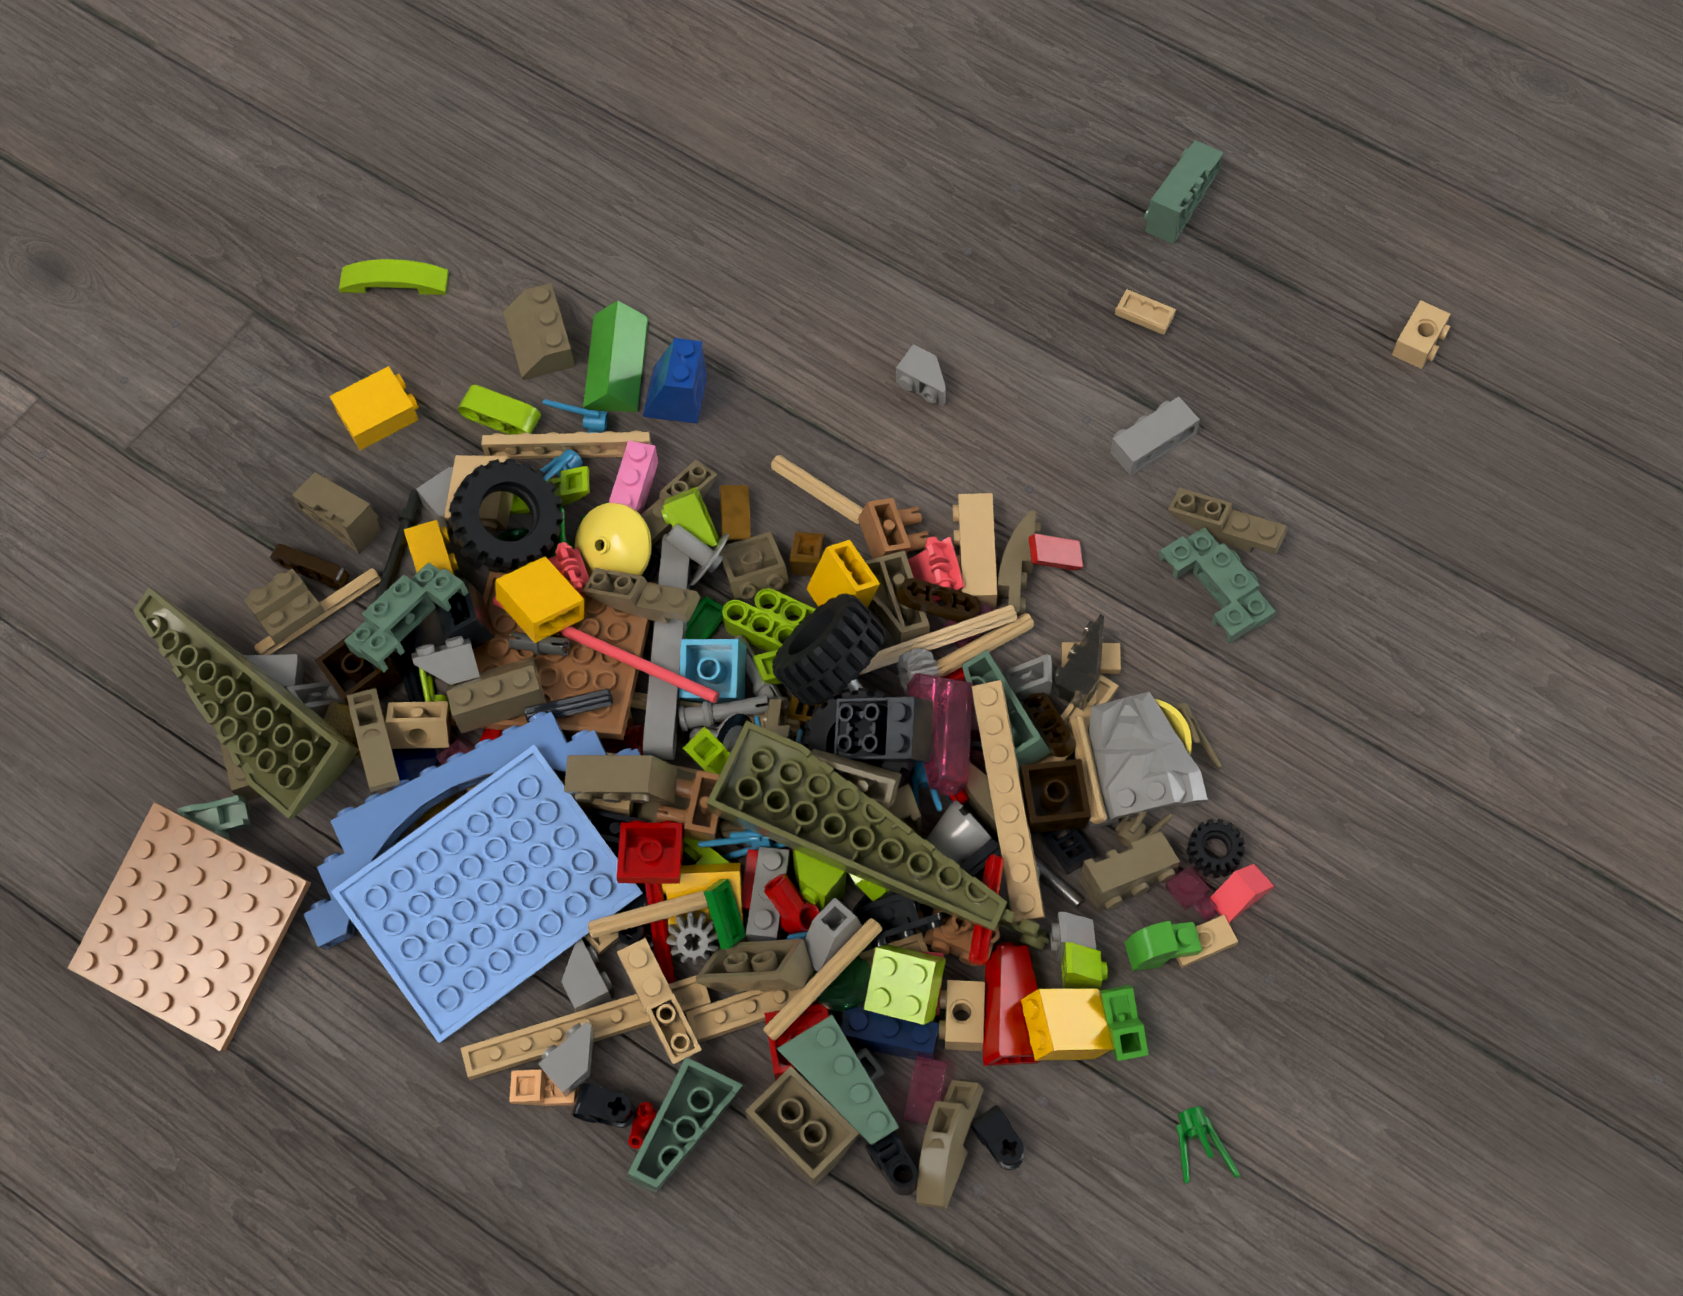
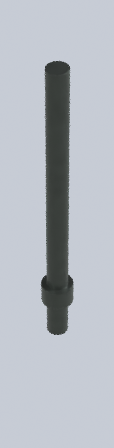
(407, 519)

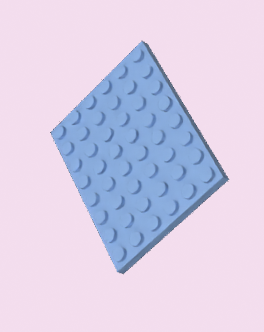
(485, 893)

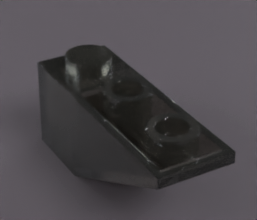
(1081, 675)

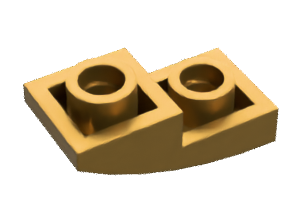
(735, 511)

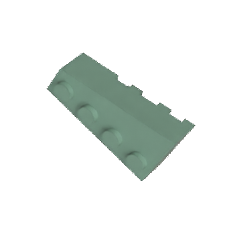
(1182, 191)
(1027, 740)
(836, 1072)
(685, 1117)

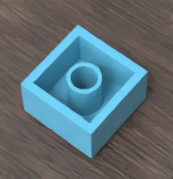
(714, 664)

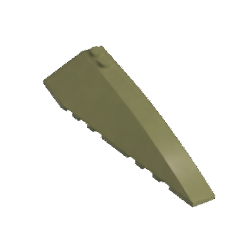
(270, 733)
(808, 806)

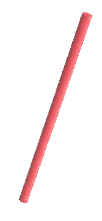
(637, 662)

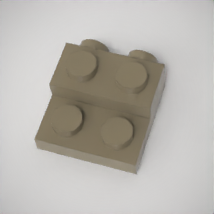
(753, 566)
(283, 605)

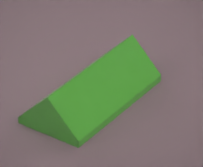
(616, 359)

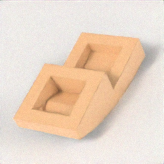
(536, 1088)

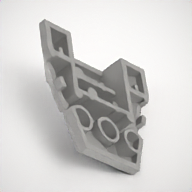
(1140, 759)

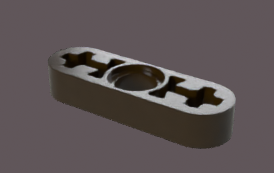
(310, 566)
(925, 603)
(1049, 734)

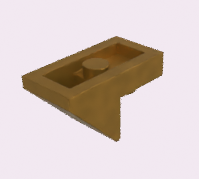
(806, 553)

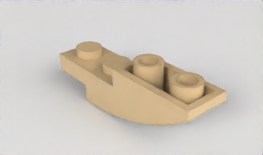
(658, 1001)

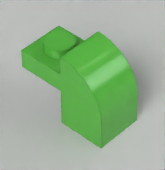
(1160, 942)
(1123, 1023)

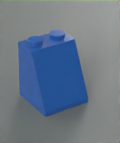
(677, 383)

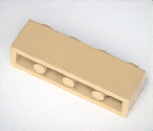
(976, 546)

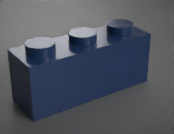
(889, 1034)

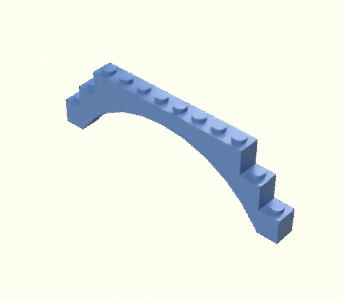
(383, 818)

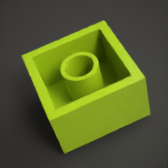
(904, 984)

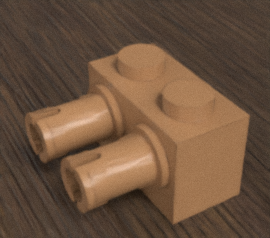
(885, 528)
(696, 819)
(955, 937)

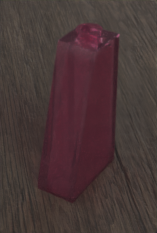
(949, 732)

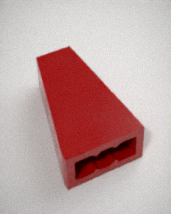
(1007, 981)

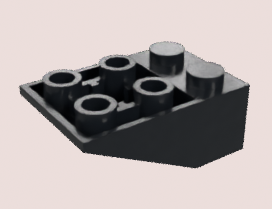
(465, 618)
(884, 729)

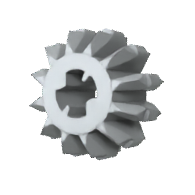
(914, 662)
(692, 926)

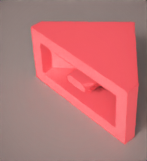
(1241, 891)

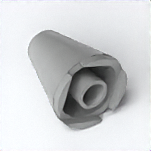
(958, 834)

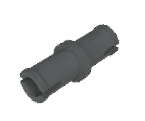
(548, 645)

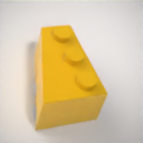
(429, 544)

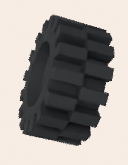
(1215, 865)

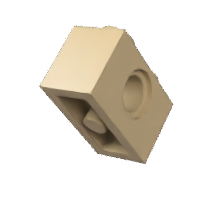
(1425, 321)
(418, 724)
(963, 1034)

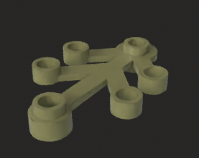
(1030, 931)

